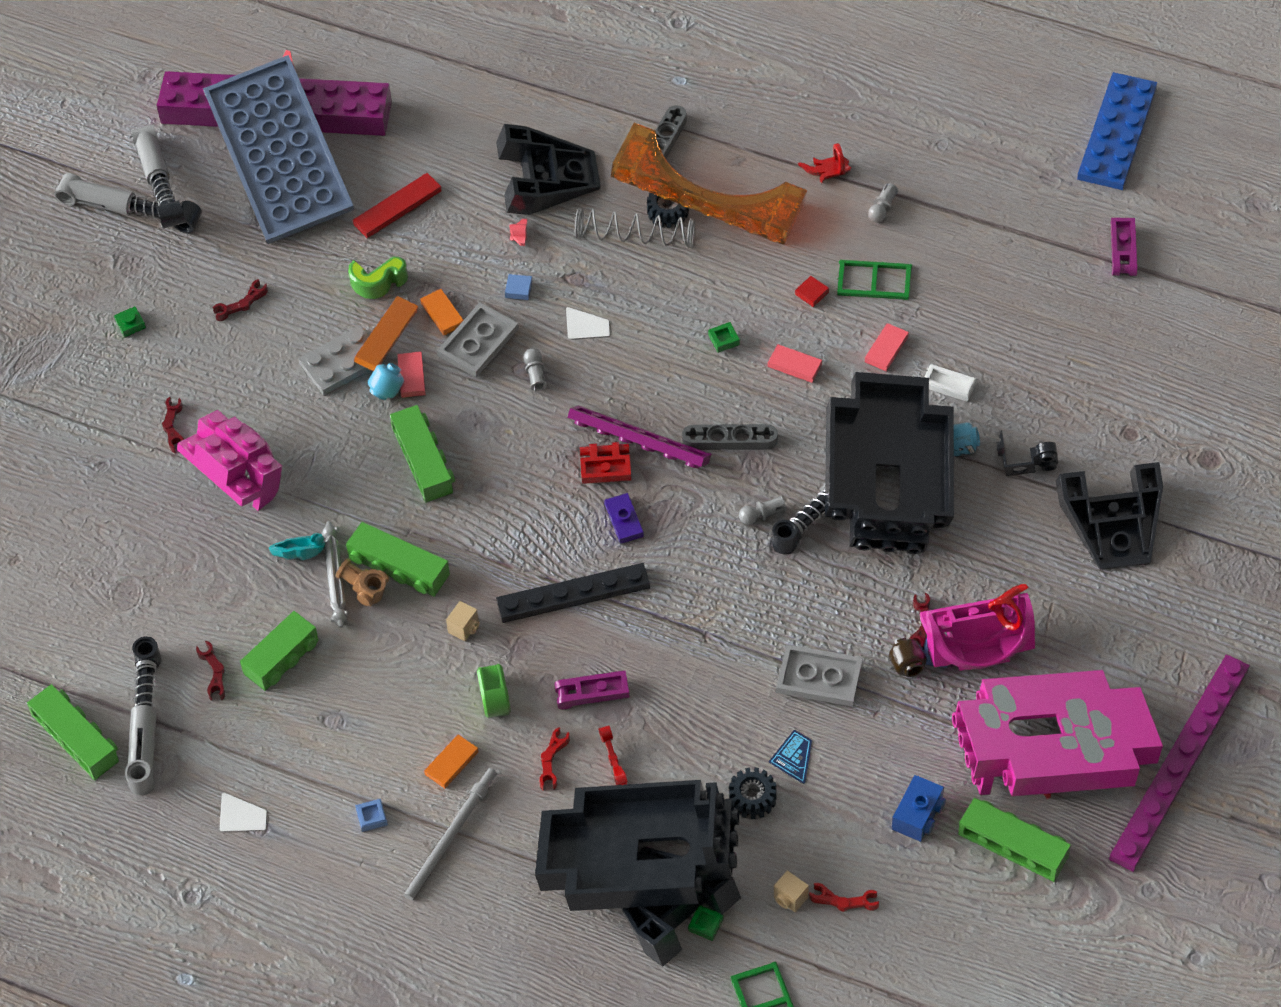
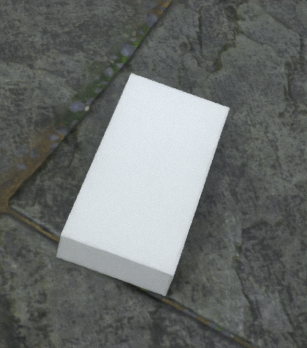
(950, 382)

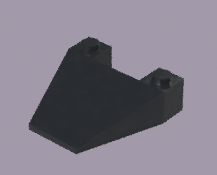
(550, 167)
(1117, 526)
(656, 924)

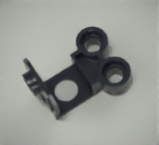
(1043, 455)

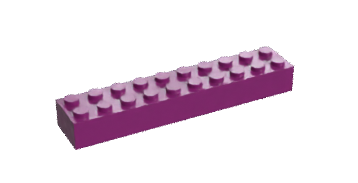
(337, 104)

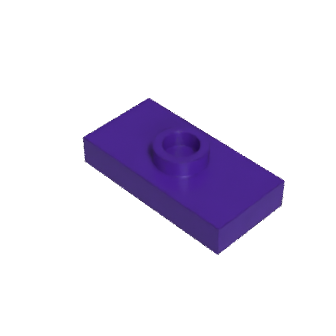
(623, 518)

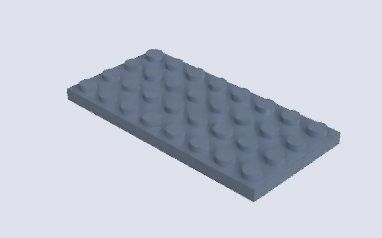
(278, 149)

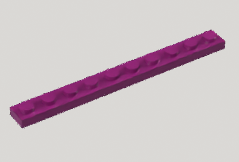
(1179, 763)

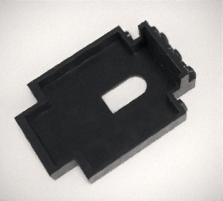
(891, 427)
(596, 844)

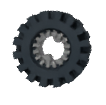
(669, 216)
(765, 797)

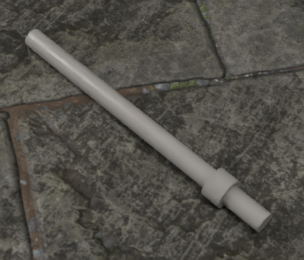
(477, 794)

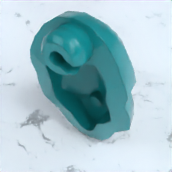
(299, 547)

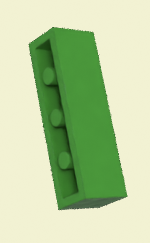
(421, 453)
(398, 559)
(73, 731)
(1014, 839)

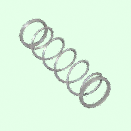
(579, 220)

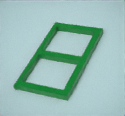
(873, 293)
(757, 971)

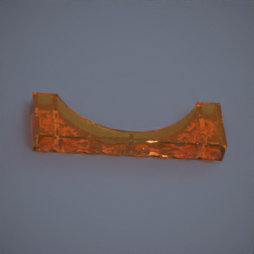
(764, 213)

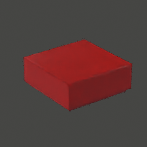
(812, 291)

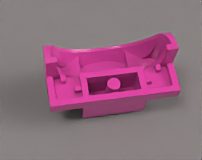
(225, 451)
(976, 635)

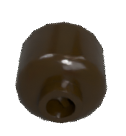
(907, 657)

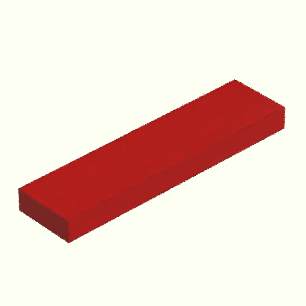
(397, 205)

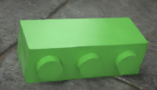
(279, 651)

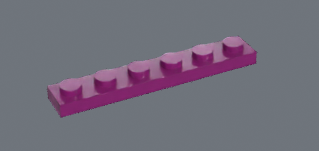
(648, 440)

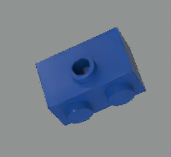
(918, 808)

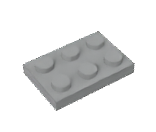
(477, 339)
(334, 363)
(819, 675)

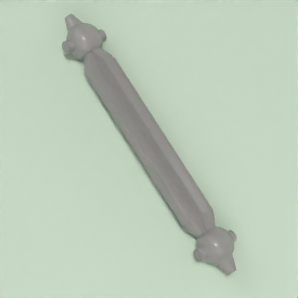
(336, 585)

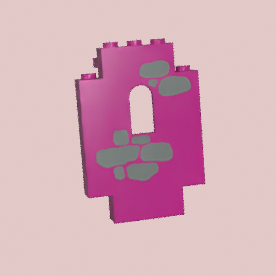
(1100, 741)

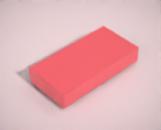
(886, 347)
(795, 363)
(412, 371)

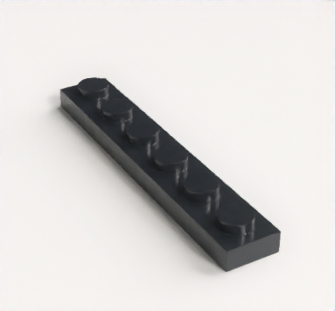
(573, 592)

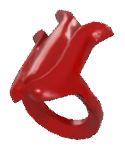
(828, 167)
(1006, 598)

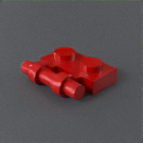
(605, 468)

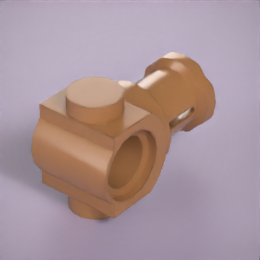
(362, 580)

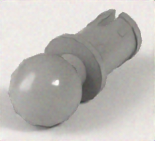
(882, 203)
(535, 369)
(749, 514)

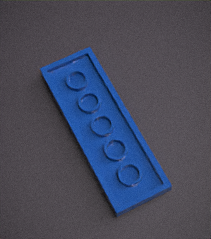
(1117, 131)

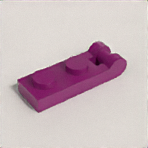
(1123, 246)
(591, 689)

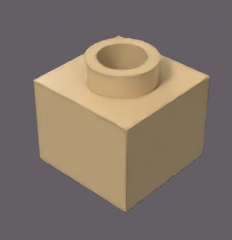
(462, 621)
(791, 892)

